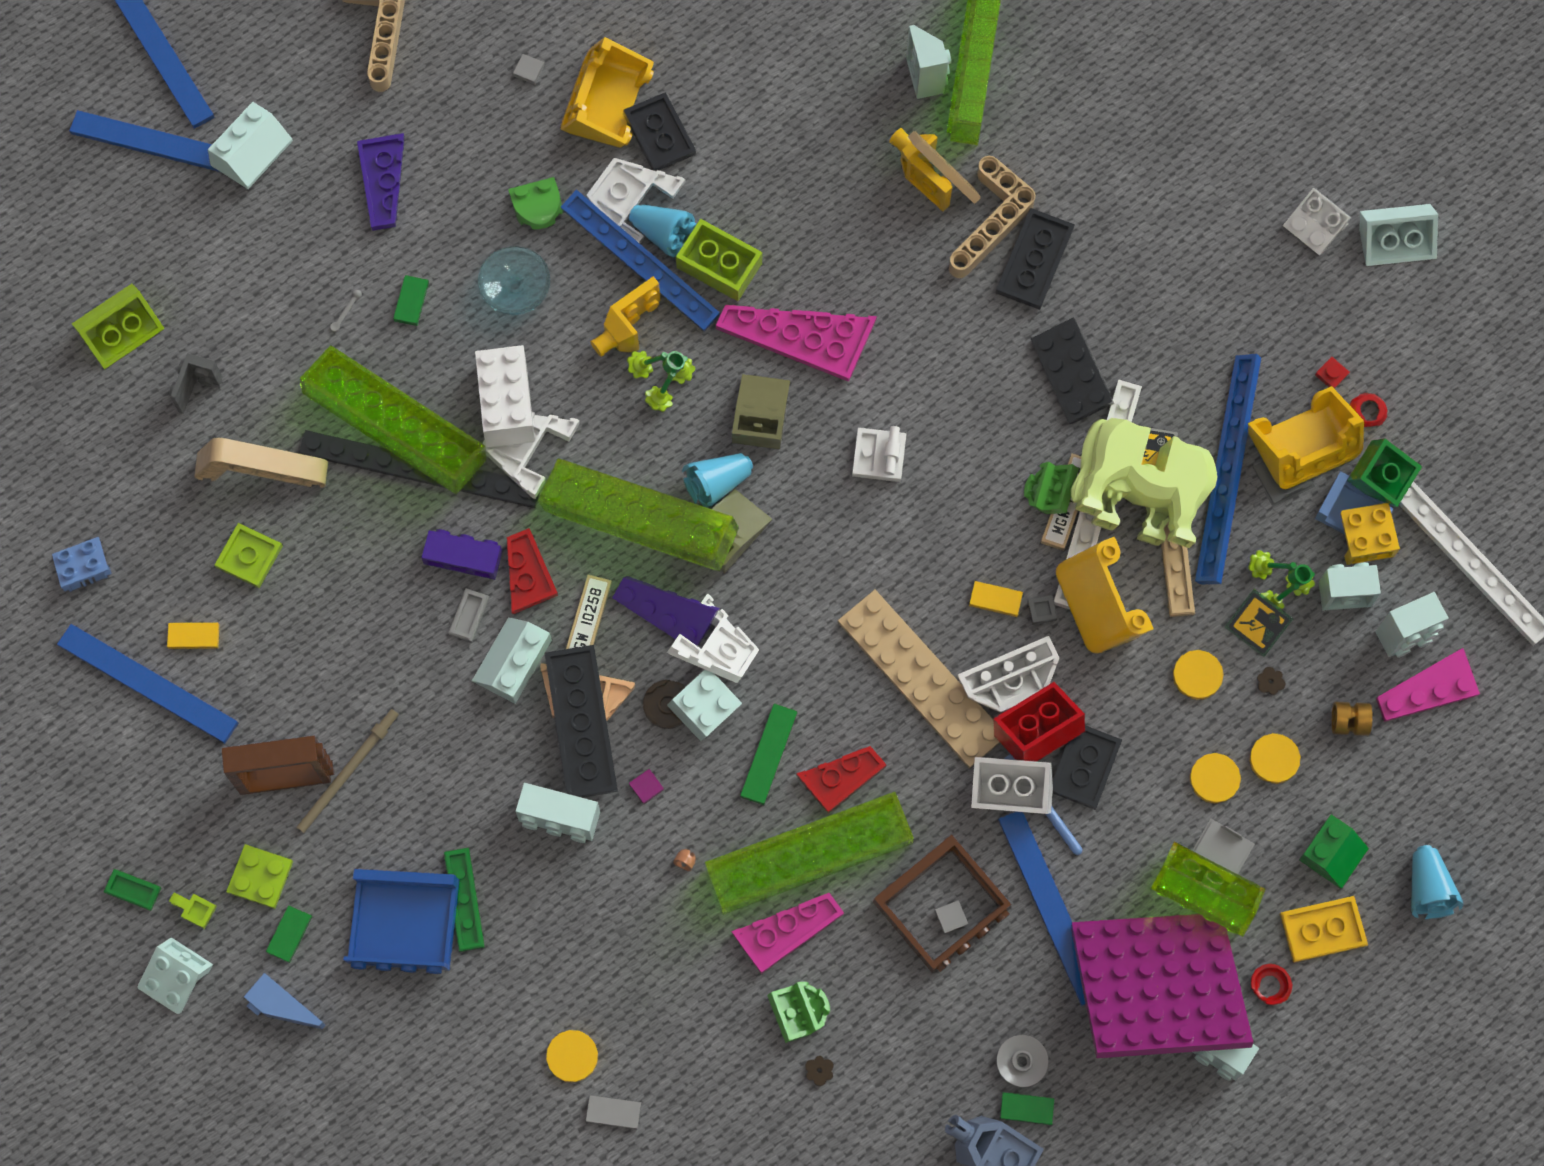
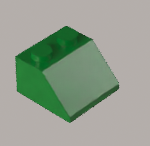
(1384, 472)
(1334, 851)

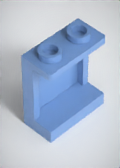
(1342, 497)

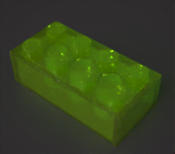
(1208, 889)

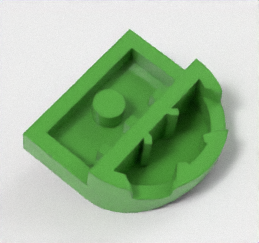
(537, 203)
(1051, 488)
(799, 1010)

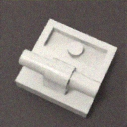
(1317, 221)
(879, 454)

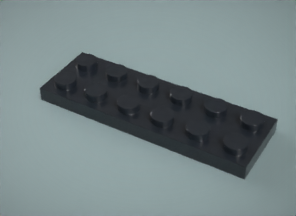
(581, 722)

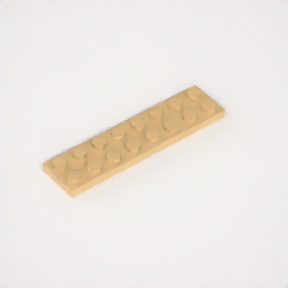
(920, 677)

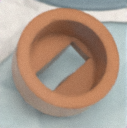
(685, 857)

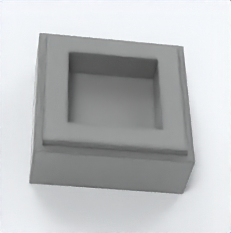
(528, 69)
(951, 917)

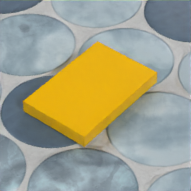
(1323, 929)

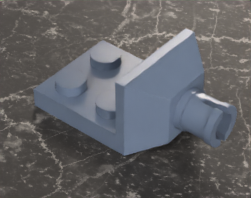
(991, 1143)

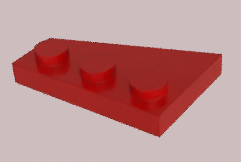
(528, 573)
(839, 779)

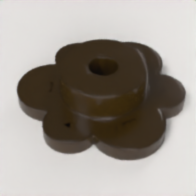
(1270, 674)
(826, 1067)

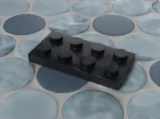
(1035, 258)
(1072, 371)

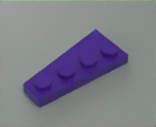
(381, 173)
(666, 609)

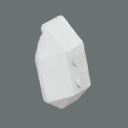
(1011, 676)

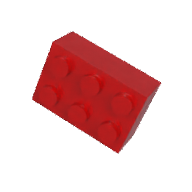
(1039, 724)

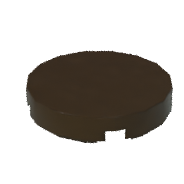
(656, 710)

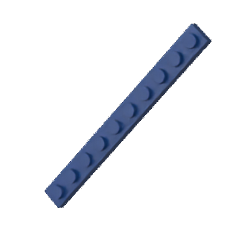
(1228, 469)

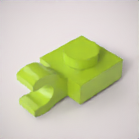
(195, 910)

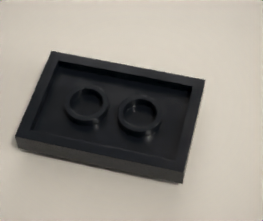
(659, 132)
(1086, 767)

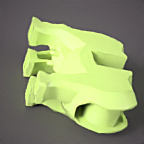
(1168, 490)

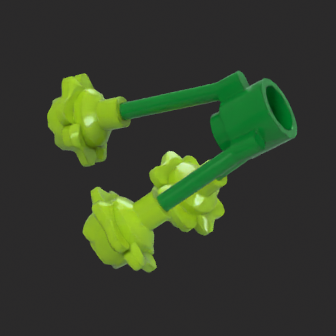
(674, 363)
(1299, 576)

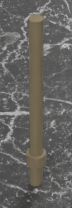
(379, 731)

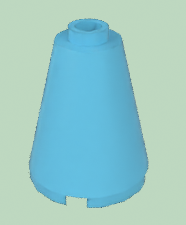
(716, 477)
(1432, 885)

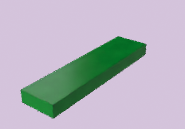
(768, 754)
(467, 916)

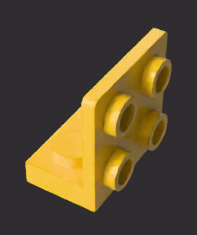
(1369, 533)

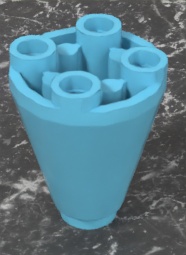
(663, 226)

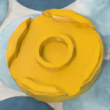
(1198, 674)
(1275, 758)
(1215, 778)
(572, 1056)

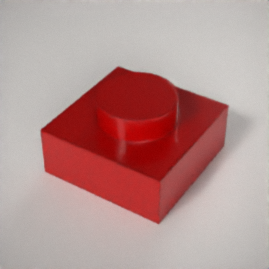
(1332, 373)

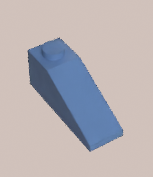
(277, 1003)

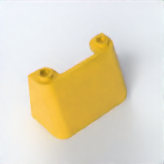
(603, 90)
(1310, 441)
(1096, 600)

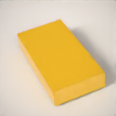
(996, 599)
(193, 635)

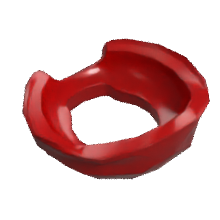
(1382, 415)
(1281, 975)

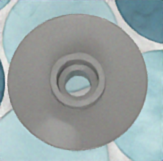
(1027, 1048)

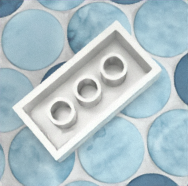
(504, 396)

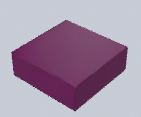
(646, 786)

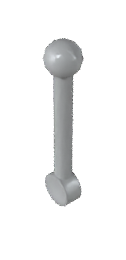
(335, 326)

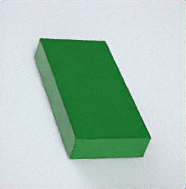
(411, 300)
(132, 890)
(289, 934)
(1027, 1108)

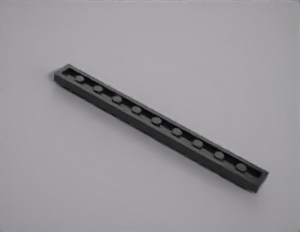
(385, 462)

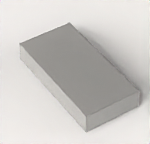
(468, 615)
(613, 1112)

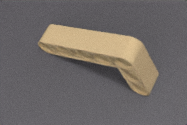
(381, 45)
(995, 221)
(260, 461)

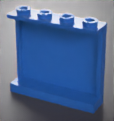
(403, 920)

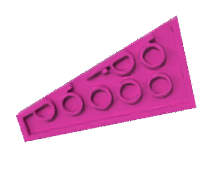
(808, 337)

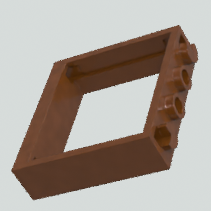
(277, 765)
(904, 881)

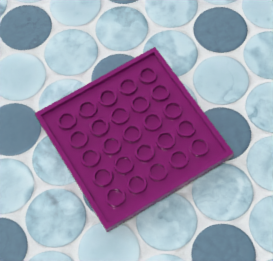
(1160, 986)

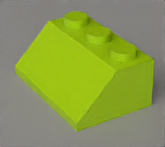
(118, 326)

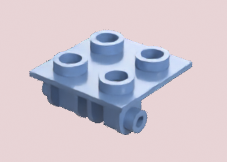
(80, 564)

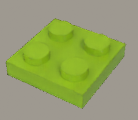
(248, 555)
(259, 876)

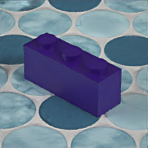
(462, 554)

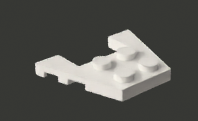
(625, 186)
(515, 457)
(725, 651)

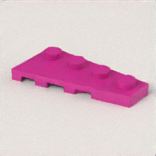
(1433, 687)
(781, 934)

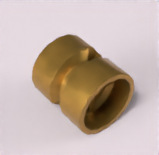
(1360, 718)

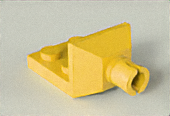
(920, 171)
(623, 314)

